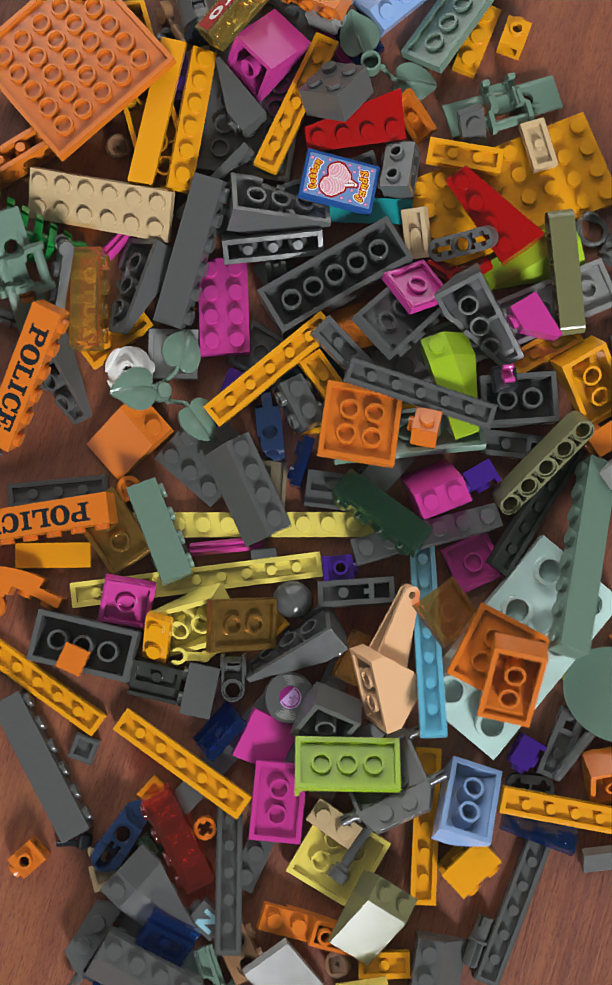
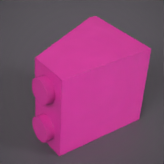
(266, 53)
(435, 489)

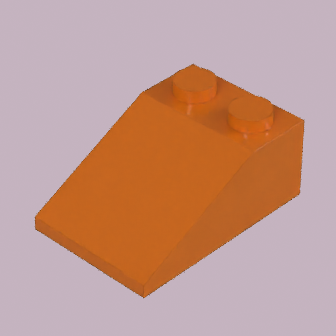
(129, 439)
(513, 679)

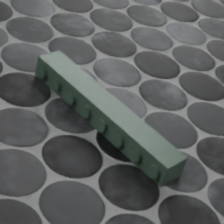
(581, 562)

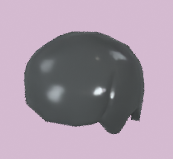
(293, 599)

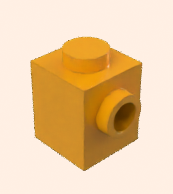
(514, 37)

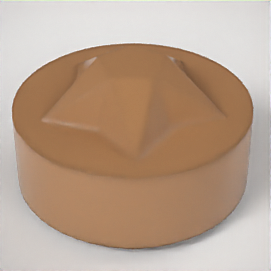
(118, 146)
(337, 965)

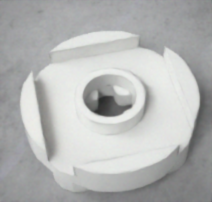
(126, 356)

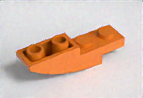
(29, 585)
(298, 924)

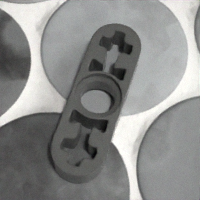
(470, 235)

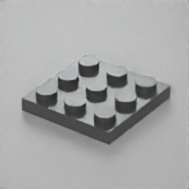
(186, 461)

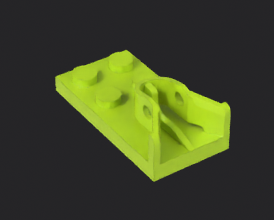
(347, 764)

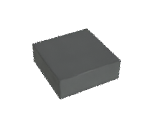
(263, 553)
(84, 748)

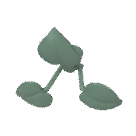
(363, 36)
(136, 388)

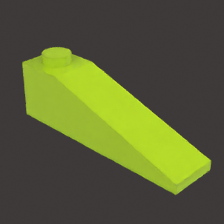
(527, 268)
(453, 366)

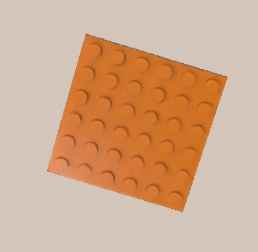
(76, 66)

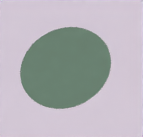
(589, 691)

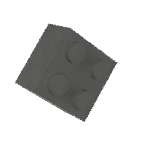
(336, 91)

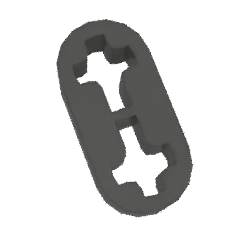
(530, 779)

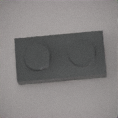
(472, 125)

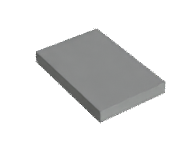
(281, 967)

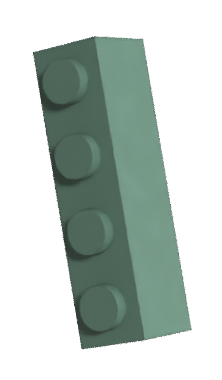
(159, 531)

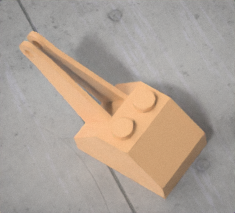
(381, 669)

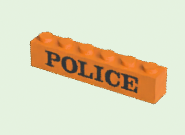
(28, 369)
(56, 516)

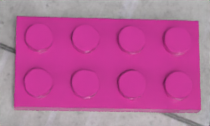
(224, 310)

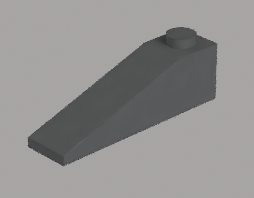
(262, 208)

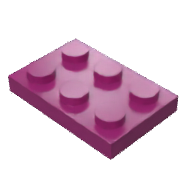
(275, 808)

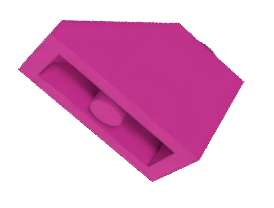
(533, 319)

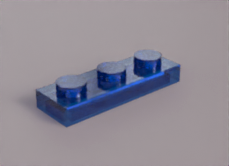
(552, 835)

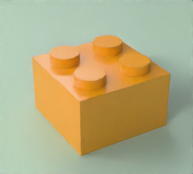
(467, 867)

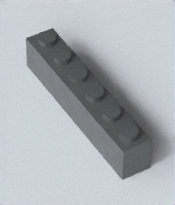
(191, 251)
(43, 766)

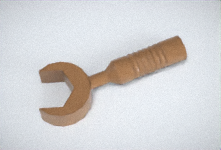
(165, 15)

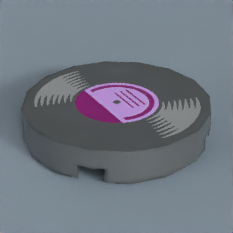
(285, 695)

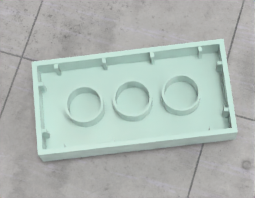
(528, 598)

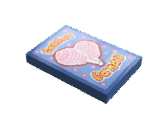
(338, 182)

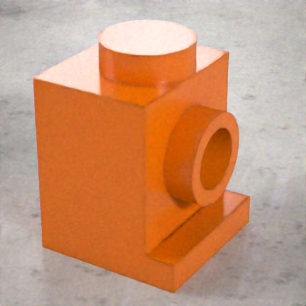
(34, 851)

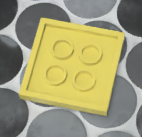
(320, 851)

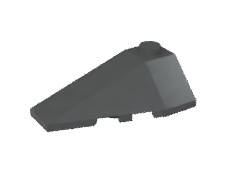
(142, 277)
(475, 310)
(67, 384)
(310, 643)
(144, 885)

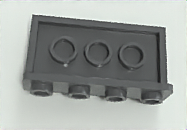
(391, 326)

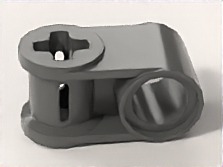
(233, 674)

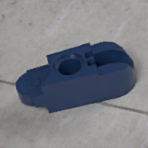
(270, 427)
(133, 821)

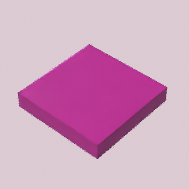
(413, 286)
(467, 561)
(126, 600)
(263, 738)

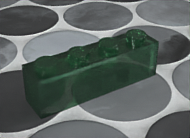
(381, 513)

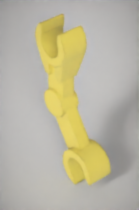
(192, 656)

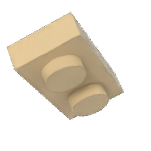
(538, 145)
(416, 231)
(327, 819)

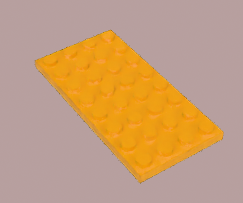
(576, 183)

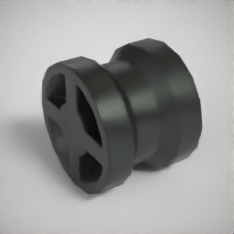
(275, 269)

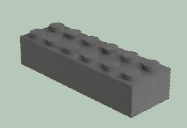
(334, 277)

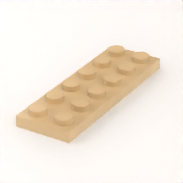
(101, 204)

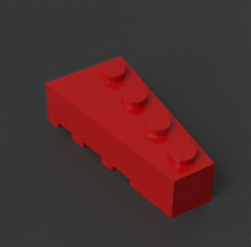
(372, 123)
(488, 207)

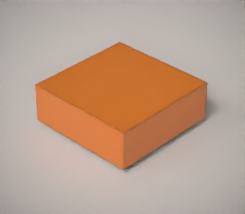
(73, 659)

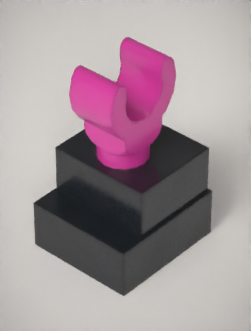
(504, 378)

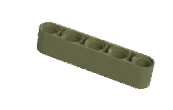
(565, 271)
(553, 456)

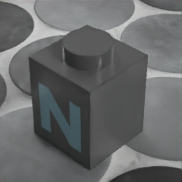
(203, 915)

